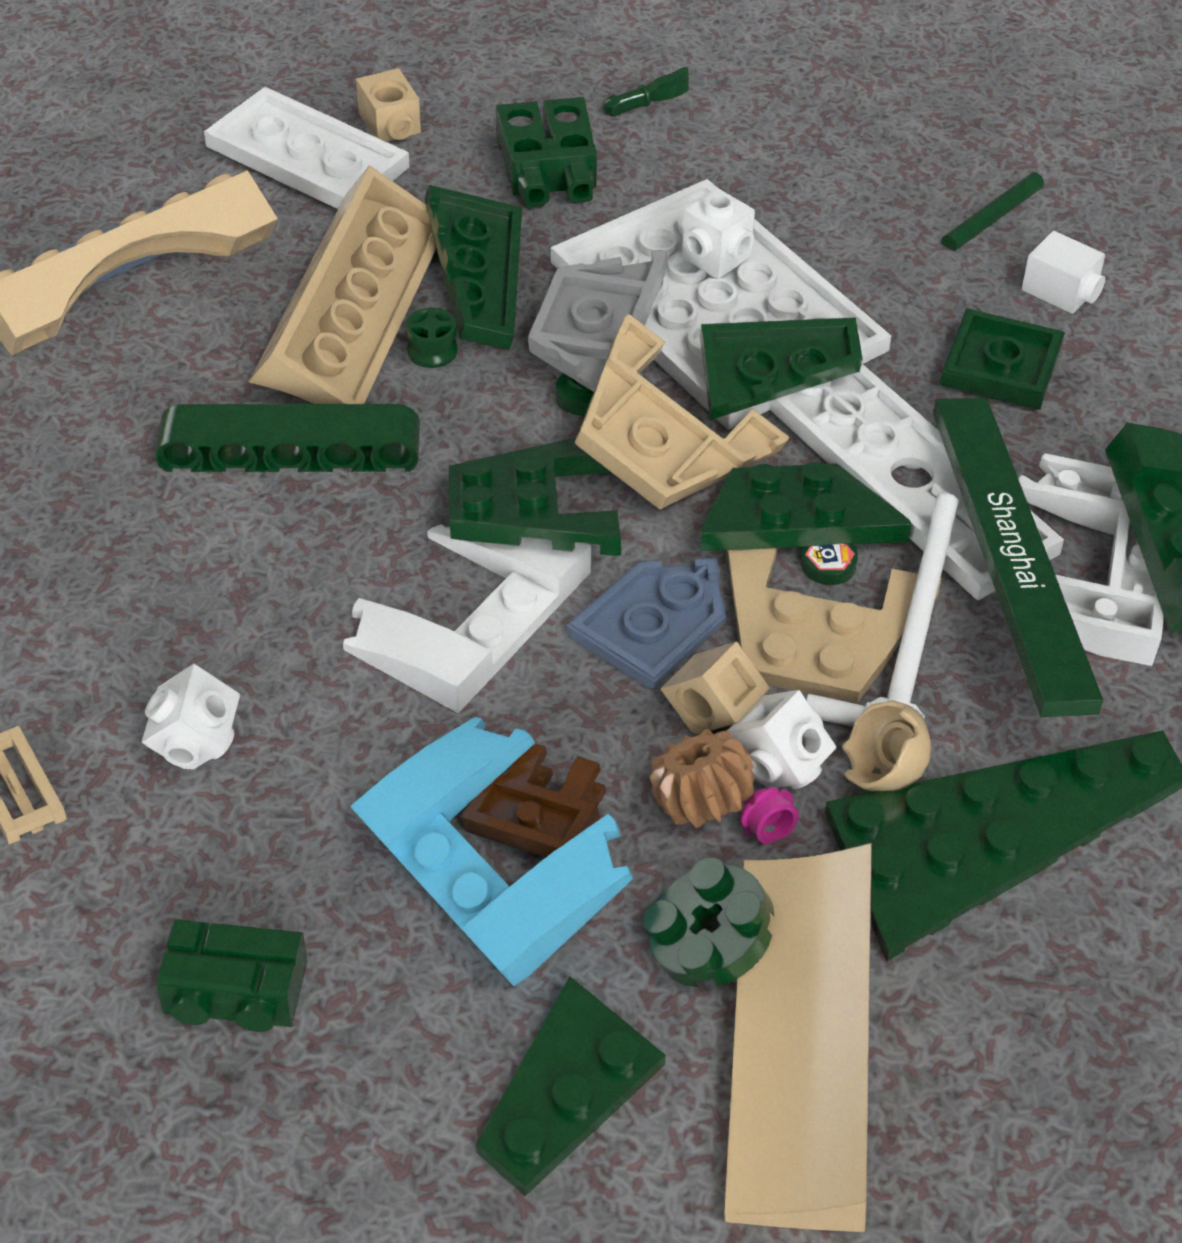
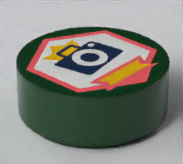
(830, 563)

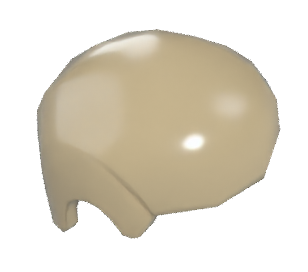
(891, 739)

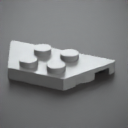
(587, 309)

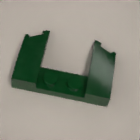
(1150, 483)

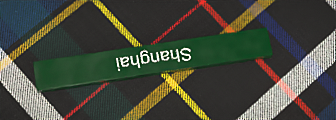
(1017, 560)

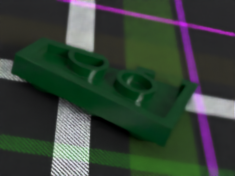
(774, 359)

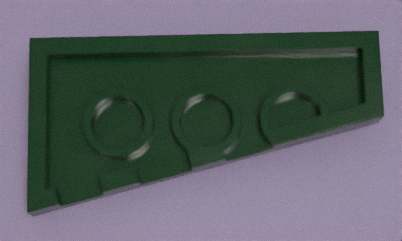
(479, 262)

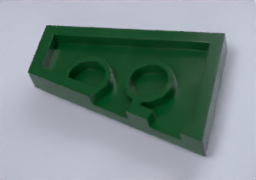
(565, 1087)

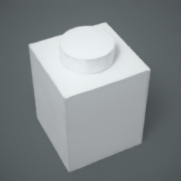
(1064, 272)

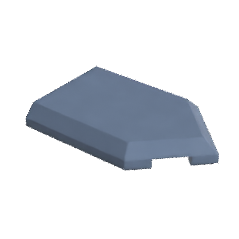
(652, 618)

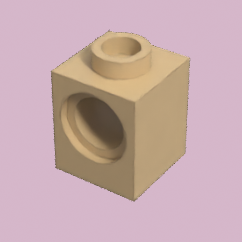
(388, 105)
(715, 688)

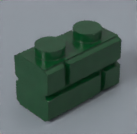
(232, 974)

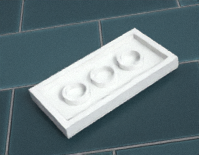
(302, 146)

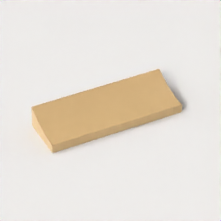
(351, 296)
(804, 1051)

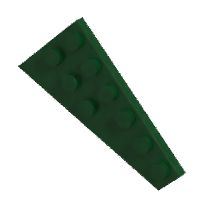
(993, 827)

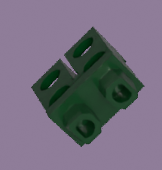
(549, 153)

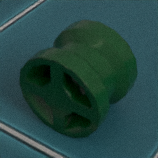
(431, 337)

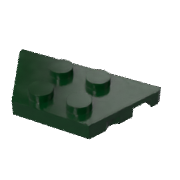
(798, 509)

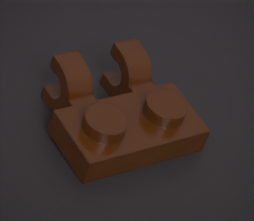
(531, 817)

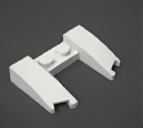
(1125, 615)
(460, 662)

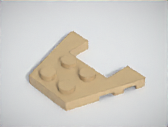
(652, 438)
(812, 640)

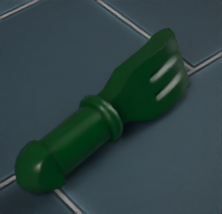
(660, 89)

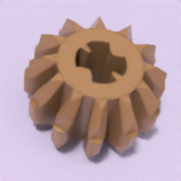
(702, 778)

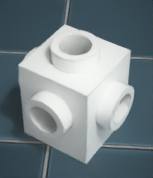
(717, 233)
(191, 718)
(784, 740)

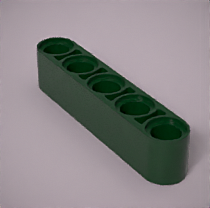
(288, 437)

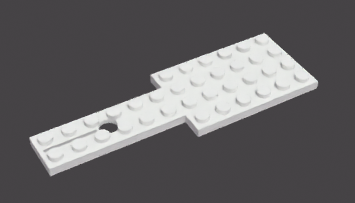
(845, 420)

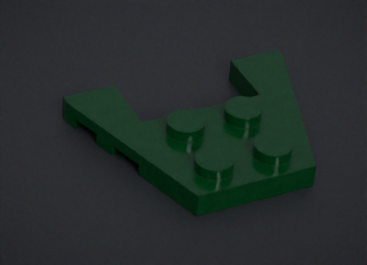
(517, 497)

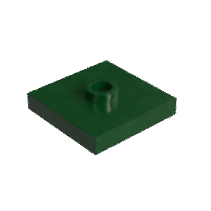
(1002, 358)

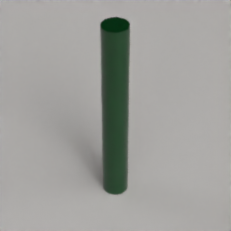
(993, 211)

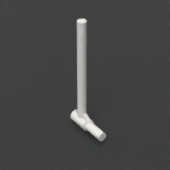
(916, 623)

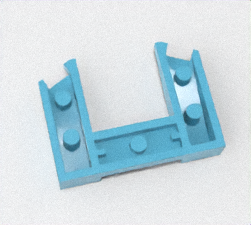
(509, 924)

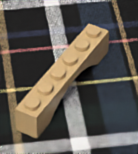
(213, 222)

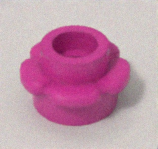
(767, 808)

